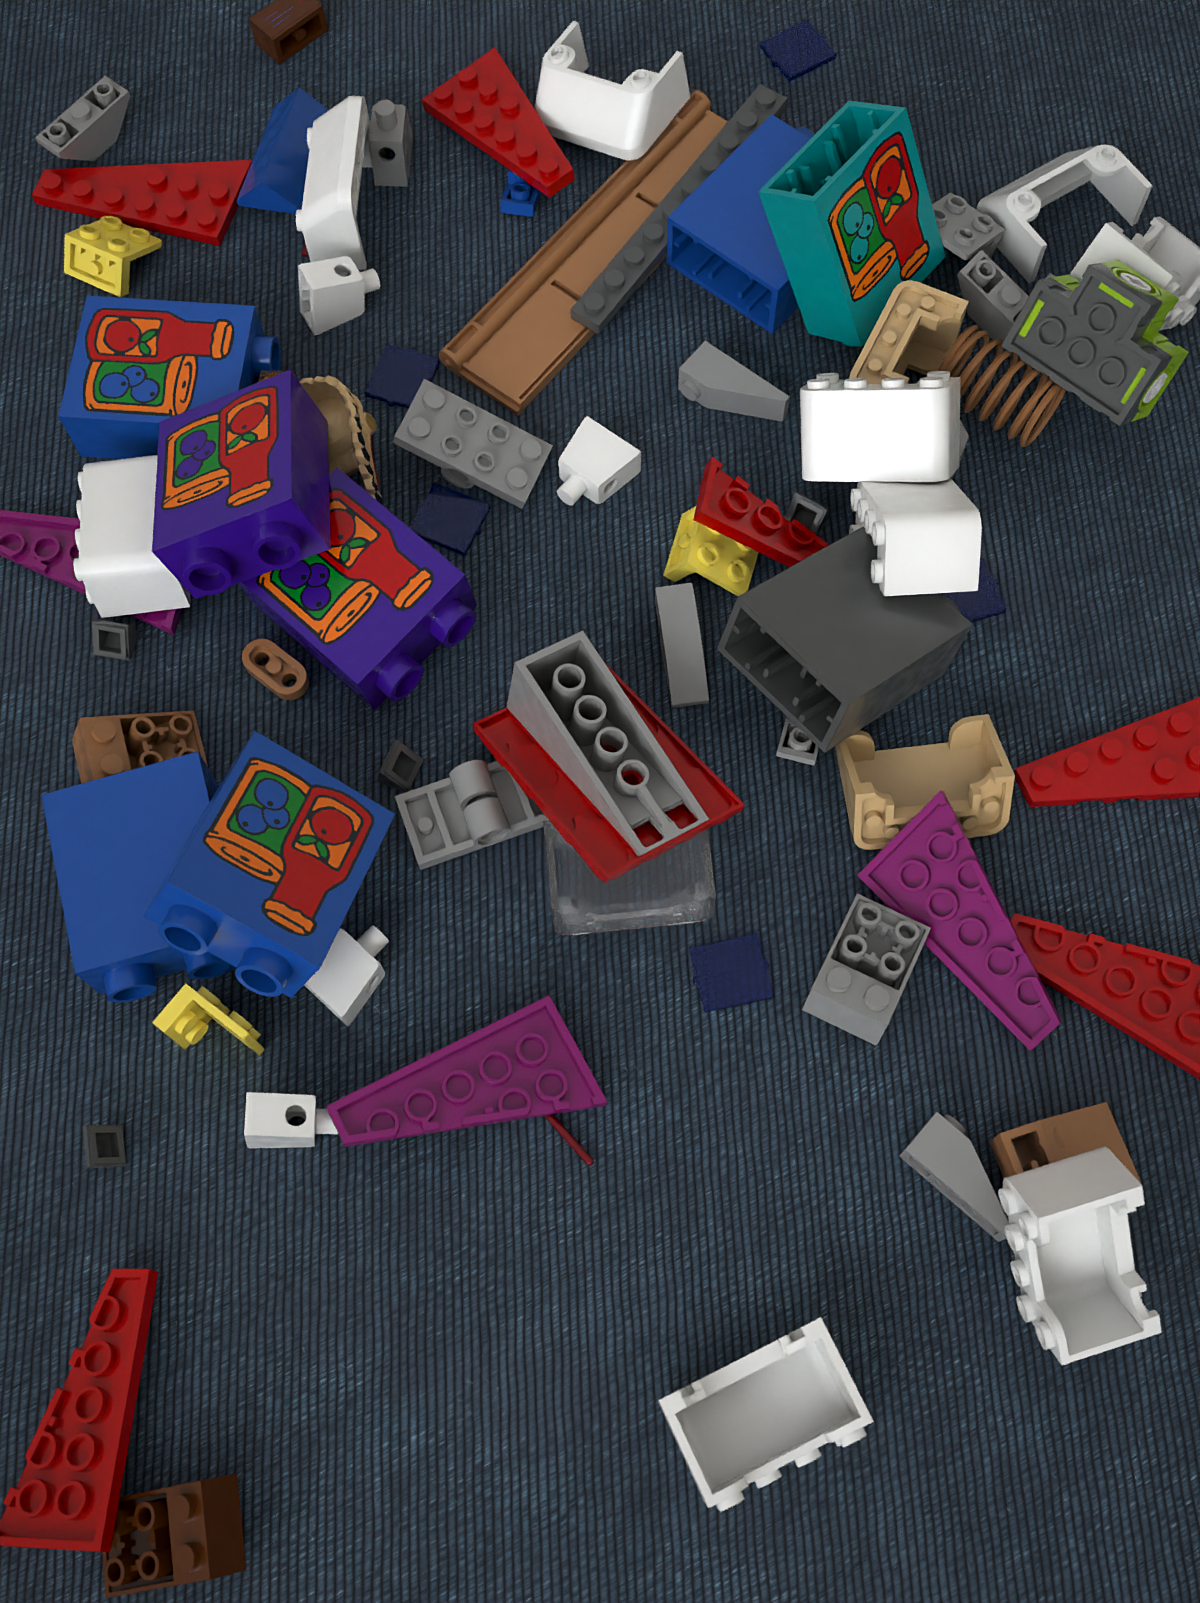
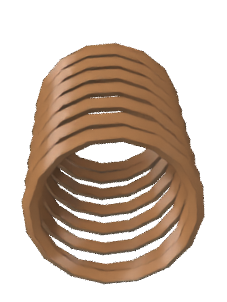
(1052, 397)

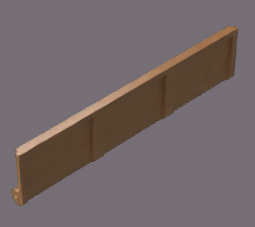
(527, 326)

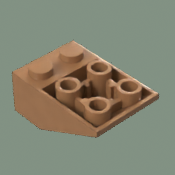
(133, 741)
(1059, 1139)

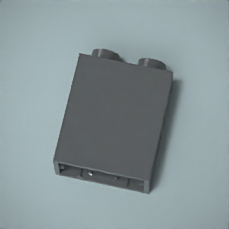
(835, 646)

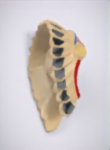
(348, 430)

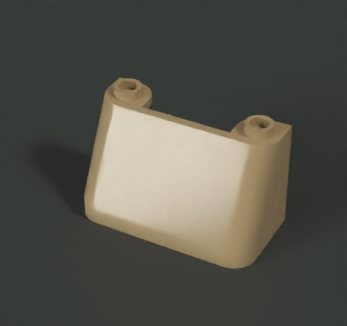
(894, 785)

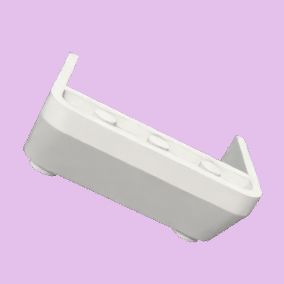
(602, 113)
(332, 182)
(1022, 199)

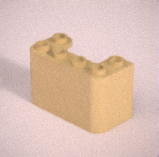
(911, 333)

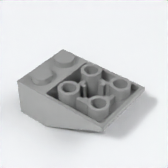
(866, 969)

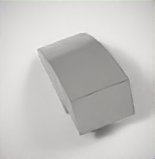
(681, 645)

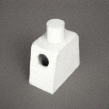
(333, 292)
(596, 464)
(349, 973)
(269, 1116)

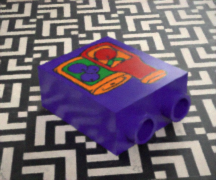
(242, 486)
(370, 600)

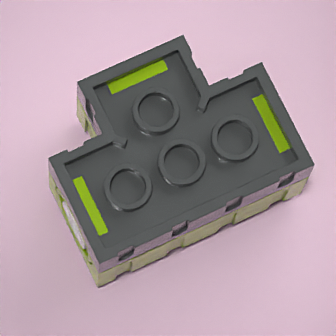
(1100, 338)

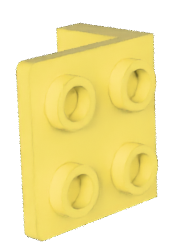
(103, 253)
(710, 555)
(190, 1012)

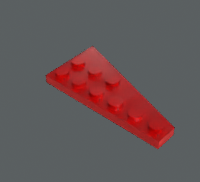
(497, 117)
(1139, 761)
(1128, 986)

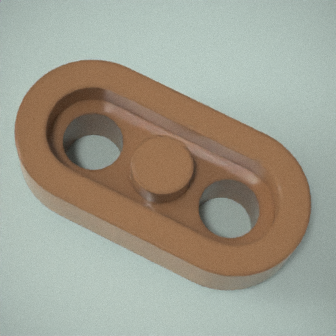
(278, 669)

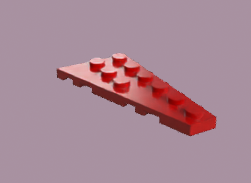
(171, 199)
(82, 1442)

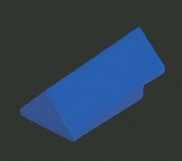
(281, 159)

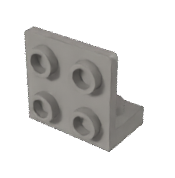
(964, 228)

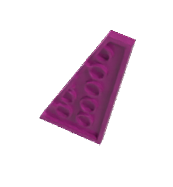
(49, 548)
(939, 881)
(493, 1076)

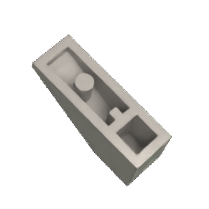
(729, 386)
(953, 1167)

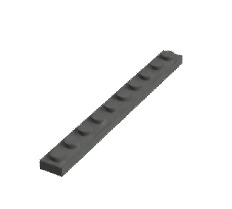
(649, 242)

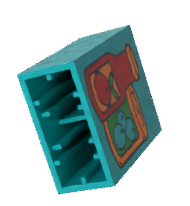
(853, 219)

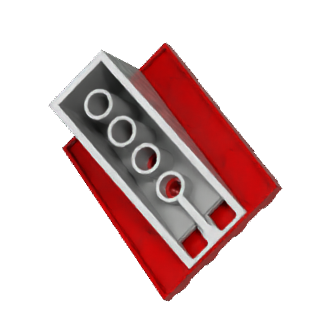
(601, 760)

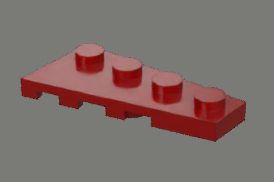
(740, 515)

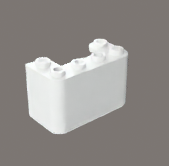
(1160, 255)
(880, 429)
(923, 536)
(117, 540)
(1077, 1254)
(765, 1414)

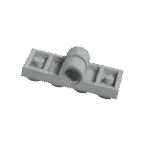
(472, 444)
(466, 812)

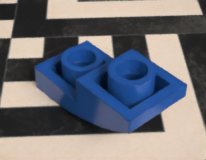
(519, 197)

